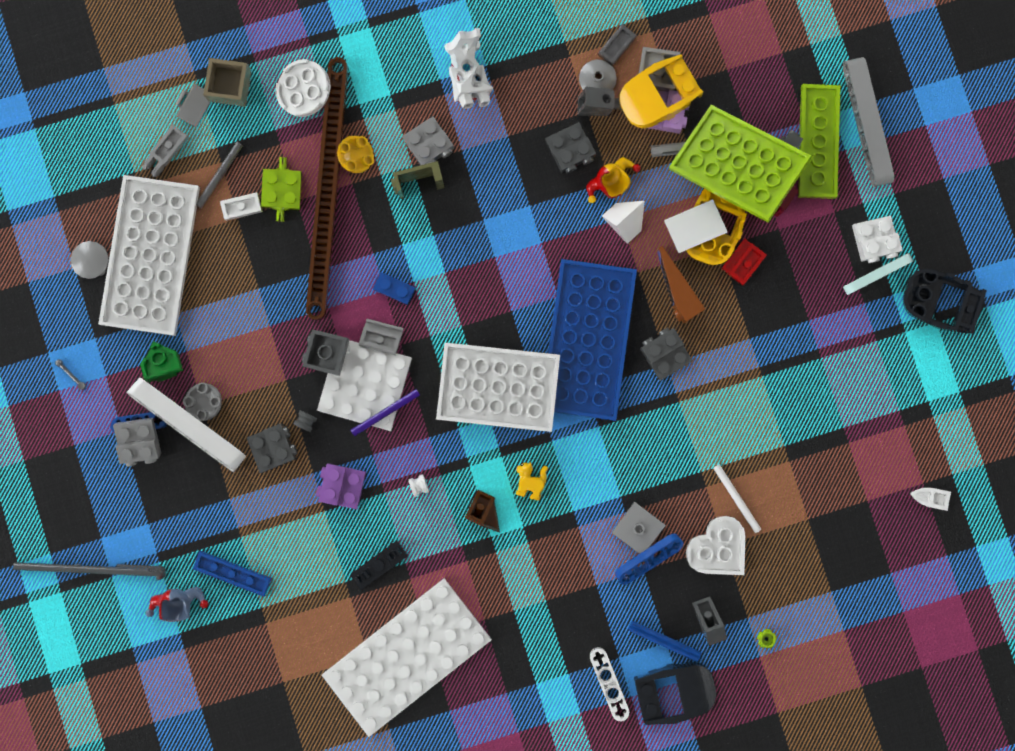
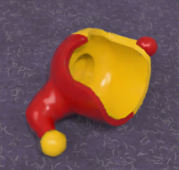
(612, 179)

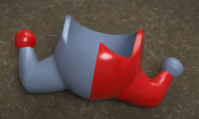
(175, 603)

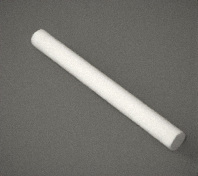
(736, 497)

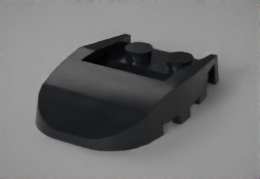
(923, 294)
(695, 691)

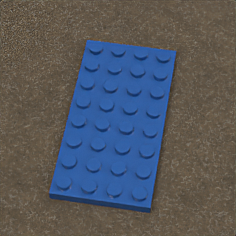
(591, 336)

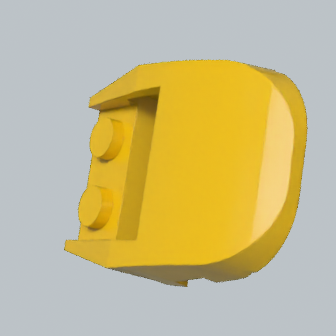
(643, 102)
(720, 248)

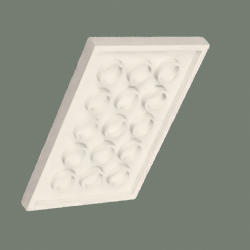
(498, 387)

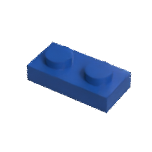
(394, 288)

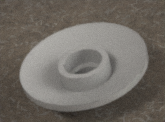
(588, 71)

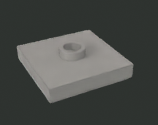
(638, 528)

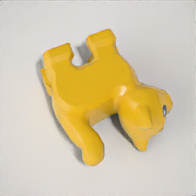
(530, 483)

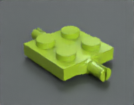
(281, 189)

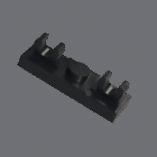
(379, 565)

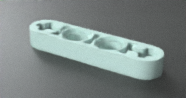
(878, 273)

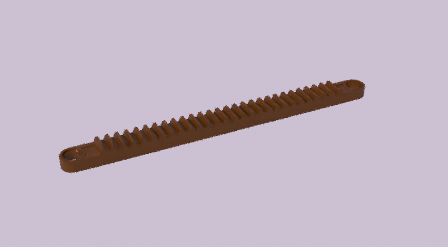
(327, 191)

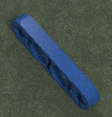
(648, 557)

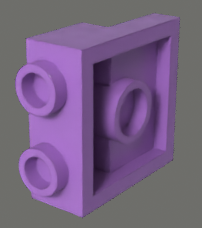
(341, 486)

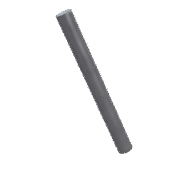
(219, 174)

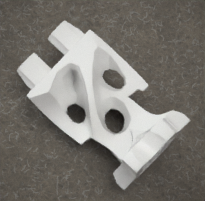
(464, 82)

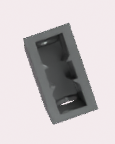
(597, 102)

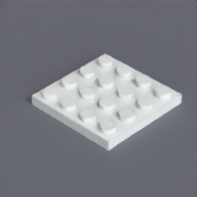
(365, 386)

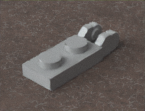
(165, 149)

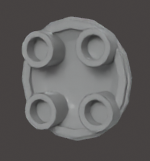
(89, 260)
(203, 401)

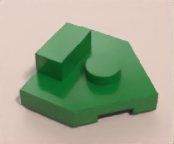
(160, 363)

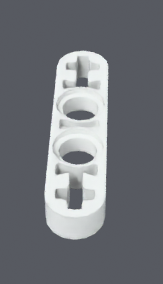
(608, 684)

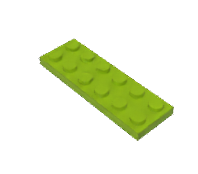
(820, 139)

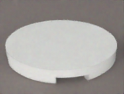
(303, 88)

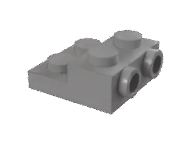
(659, 78)
(428, 142)
(137, 441)

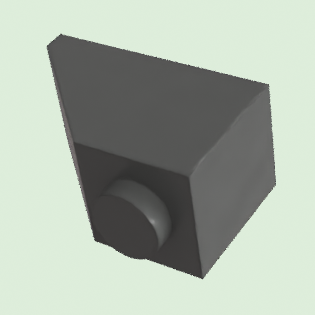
(709, 621)

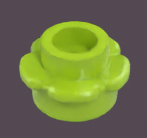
(771, 638)

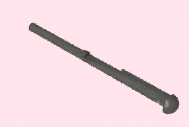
(121, 569)

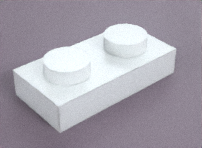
(241, 206)

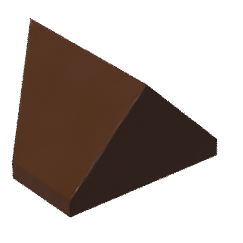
(483, 511)

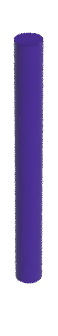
(385, 412)

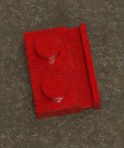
(743, 262)

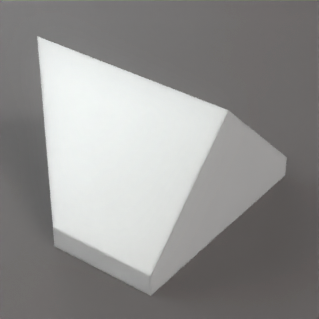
(626, 219)

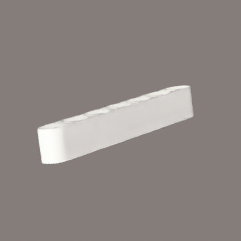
(186, 424)

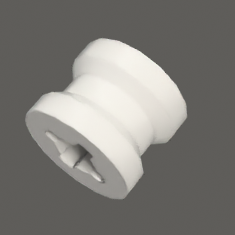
(418, 485)

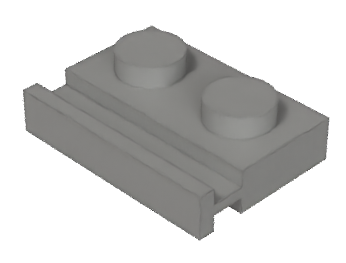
(381, 337)

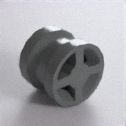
(305, 421)

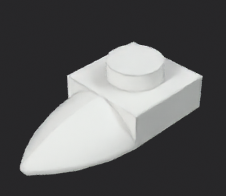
(932, 497)

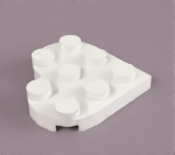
(719, 549)

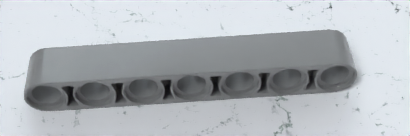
(868, 122)

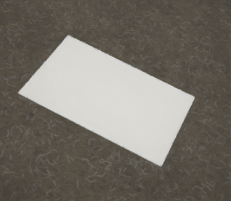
(695, 226)

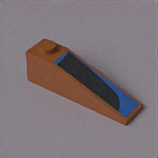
(681, 294)

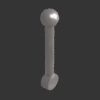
(81, 385)

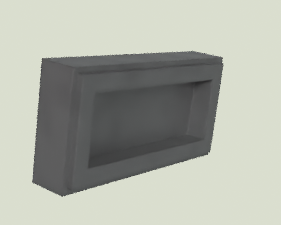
(617, 44)

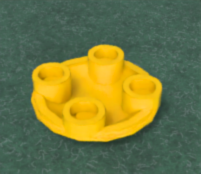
(355, 154)

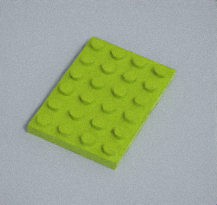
(740, 163)

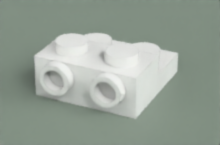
(877, 239)

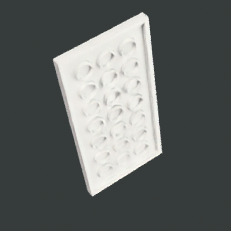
(149, 255)
(406, 657)

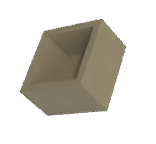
(227, 82)

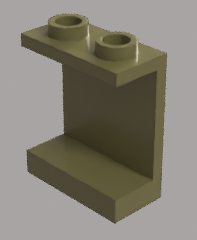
(416, 173)

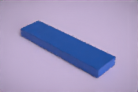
(232, 573)

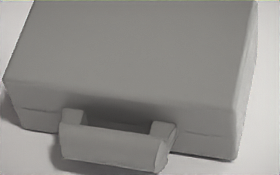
(193, 106)

